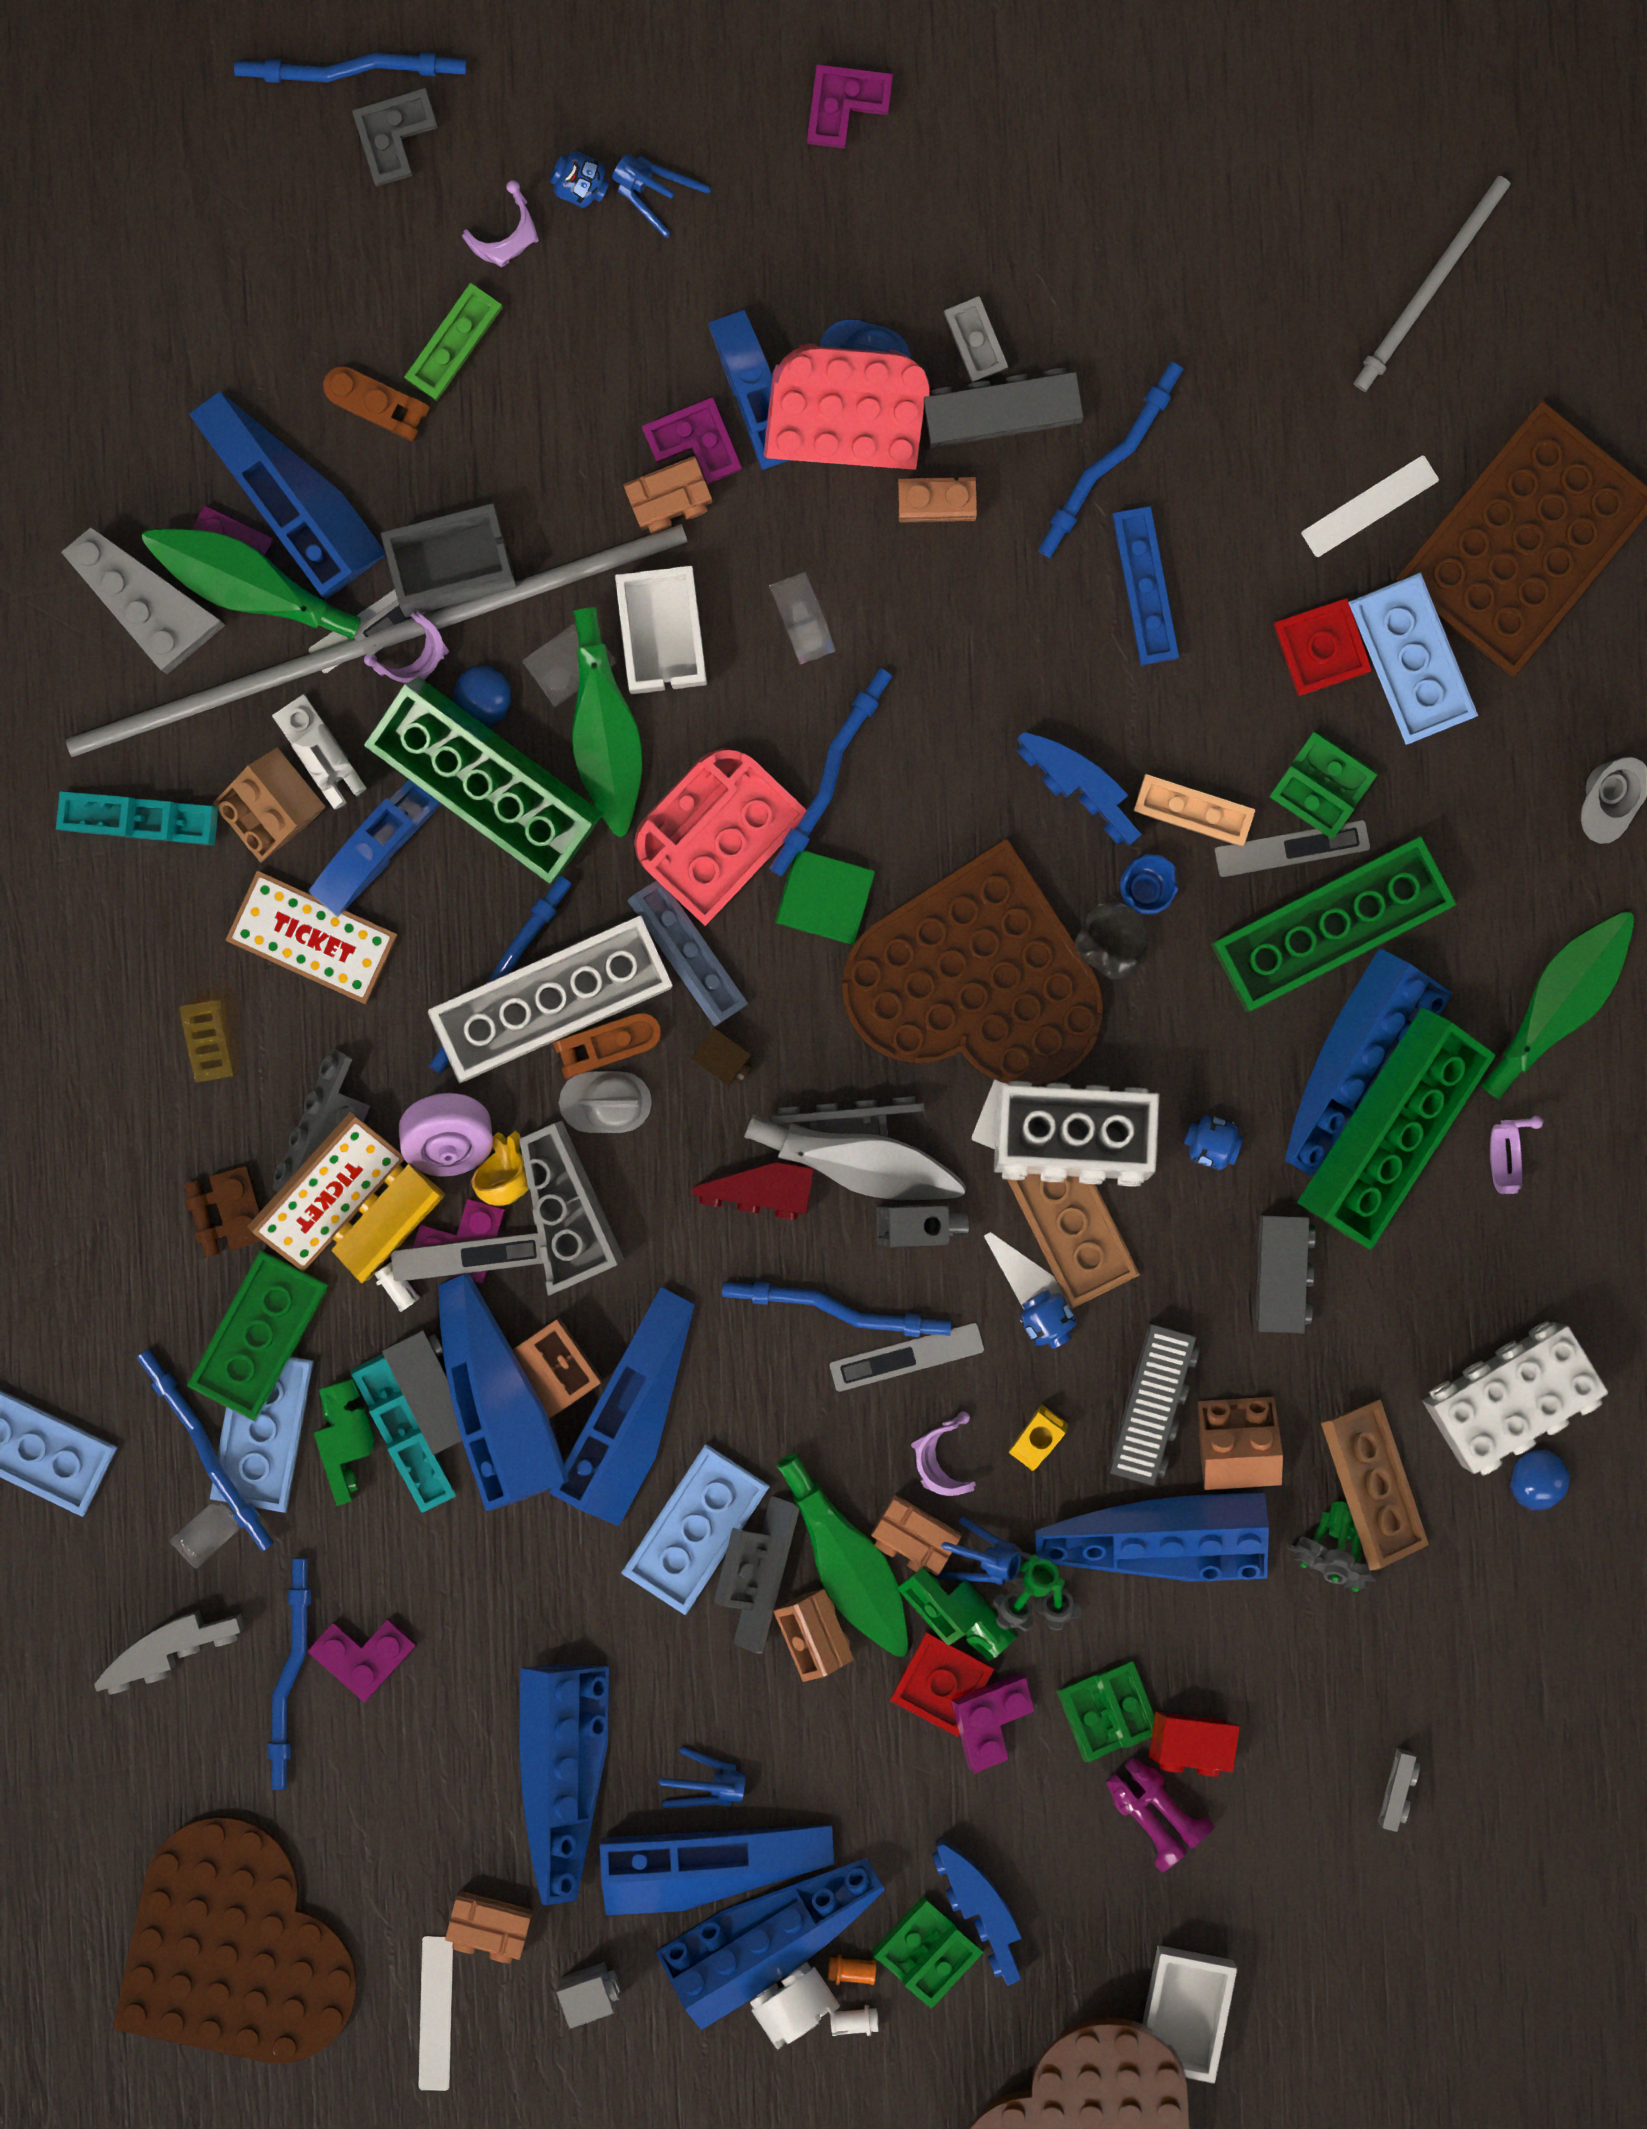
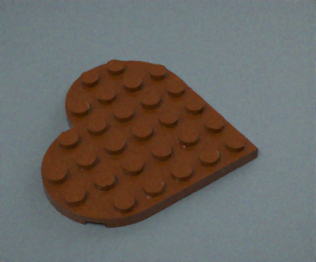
(978, 973)
(227, 1953)
(1098, 2078)

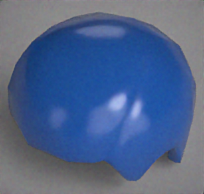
(483, 694)
(1148, 884)
(1539, 1480)

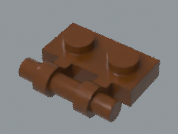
(237, 1207)

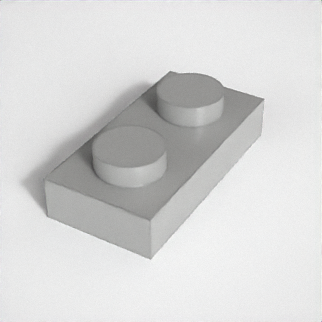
(975, 339)
(1395, 1806)

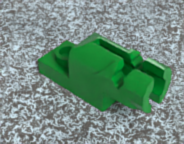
(344, 1440)
(957, 1613)

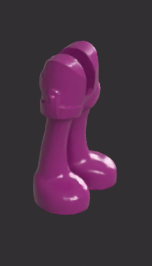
(1151, 1791)

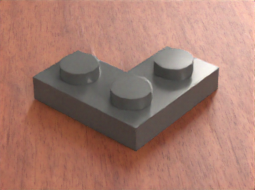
(384, 127)

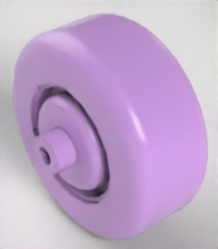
(445, 1134)

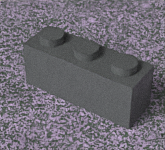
(1284, 1274)
(425, 1387)

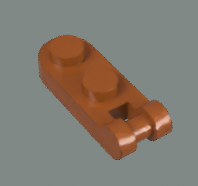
(374, 401)
(609, 1043)

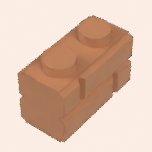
(668, 494)
(937, 499)
(914, 1535)
(814, 1635)
(488, 1926)

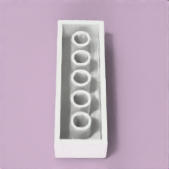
(550, 999)

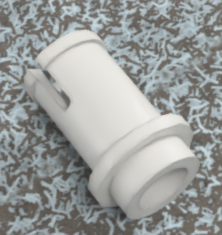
(400, 1292)
(855, 2021)

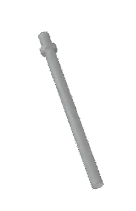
(1376, 363)

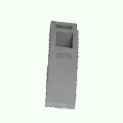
(153, 1653)

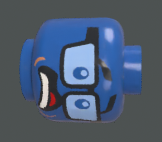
(579, 179)
(1213, 1142)
(1048, 1319)

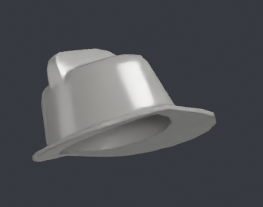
(1613, 798)
(605, 1102)

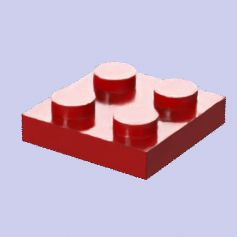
(1322, 647)
(935, 1678)

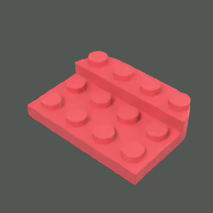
(846, 407)
(715, 830)

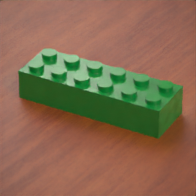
(483, 779)
(1333, 924)
(1396, 1128)

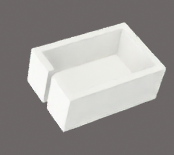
(661, 629)
(1191, 2007)

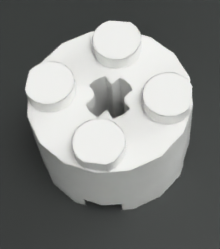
(794, 2007)

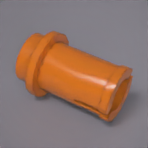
(851, 1970)

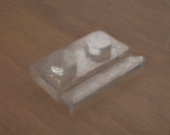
(557, 666)

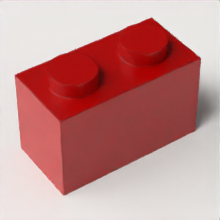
(1193, 1743)

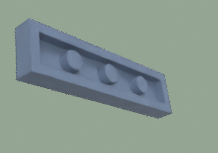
(688, 952)

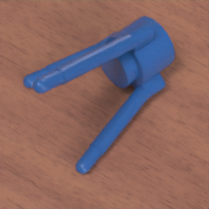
(636, 175)
(1000, 1562)
(724, 1788)

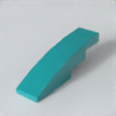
(137, 818)
(403, 1437)

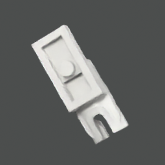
(318, 750)

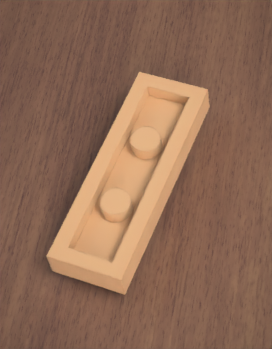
(1194, 810)

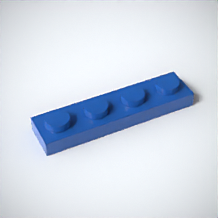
(1145, 586)

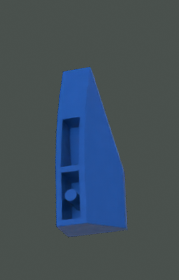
(293, 498)
(1357, 1051)
(494, 1402)
(630, 1415)
(1167, 1538)
(561, 1768)
(702, 1867)
(763, 1940)

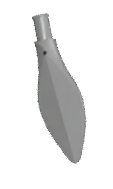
(862, 1161)

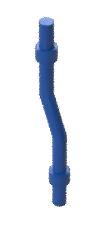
(274, 70)
(1156, 400)
(797, 838)
(543, 912)
(762, 1292)
(245, 1513)
(280, 1749)

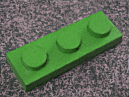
(453, 341)

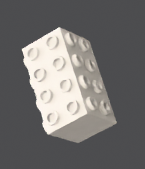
(1076, 1133)
(1515, 1397)

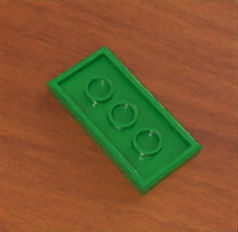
(258, 1336)

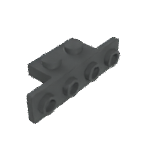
(322, 1114)
(864, 1119)
(755, 1571)

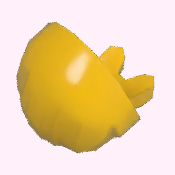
(502, 1175)

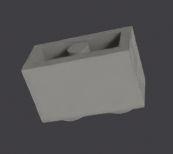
(588, 1994)

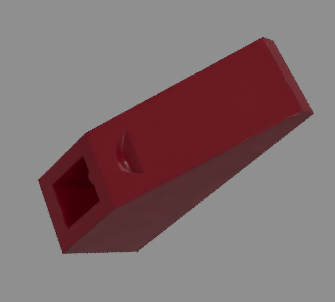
(768, 1186)

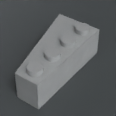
(147, 606)
(567, 1213)

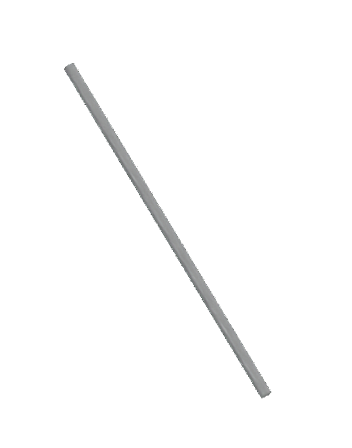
(352, 649)

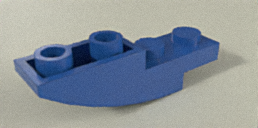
(746, 375)
(1071, 771)
(372, 847)
(975, 1895)

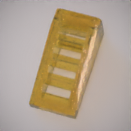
(187, 1013)

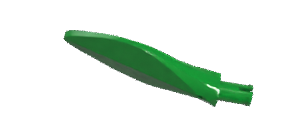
(241, 578)
(604, 731)
(1566, 996)
(849, 1563)

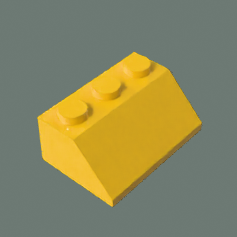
(386, 1221)

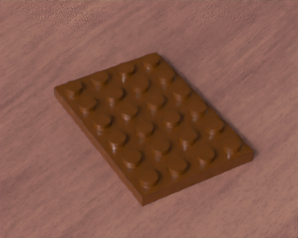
(1528, 538)

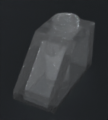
(802, 618)
(205, 1534)

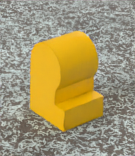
(1038, 1437)

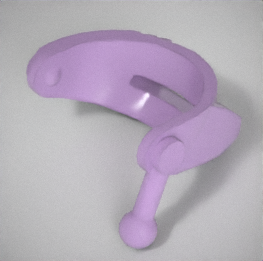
(523, 236)
(425, 664)
(1509, 1129)
(928, 1467)

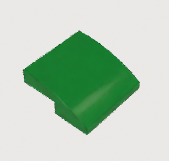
(1323, 784)
(824, 897)
(1107, 1711)
(927, 1952)

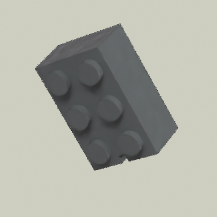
(448, 560)

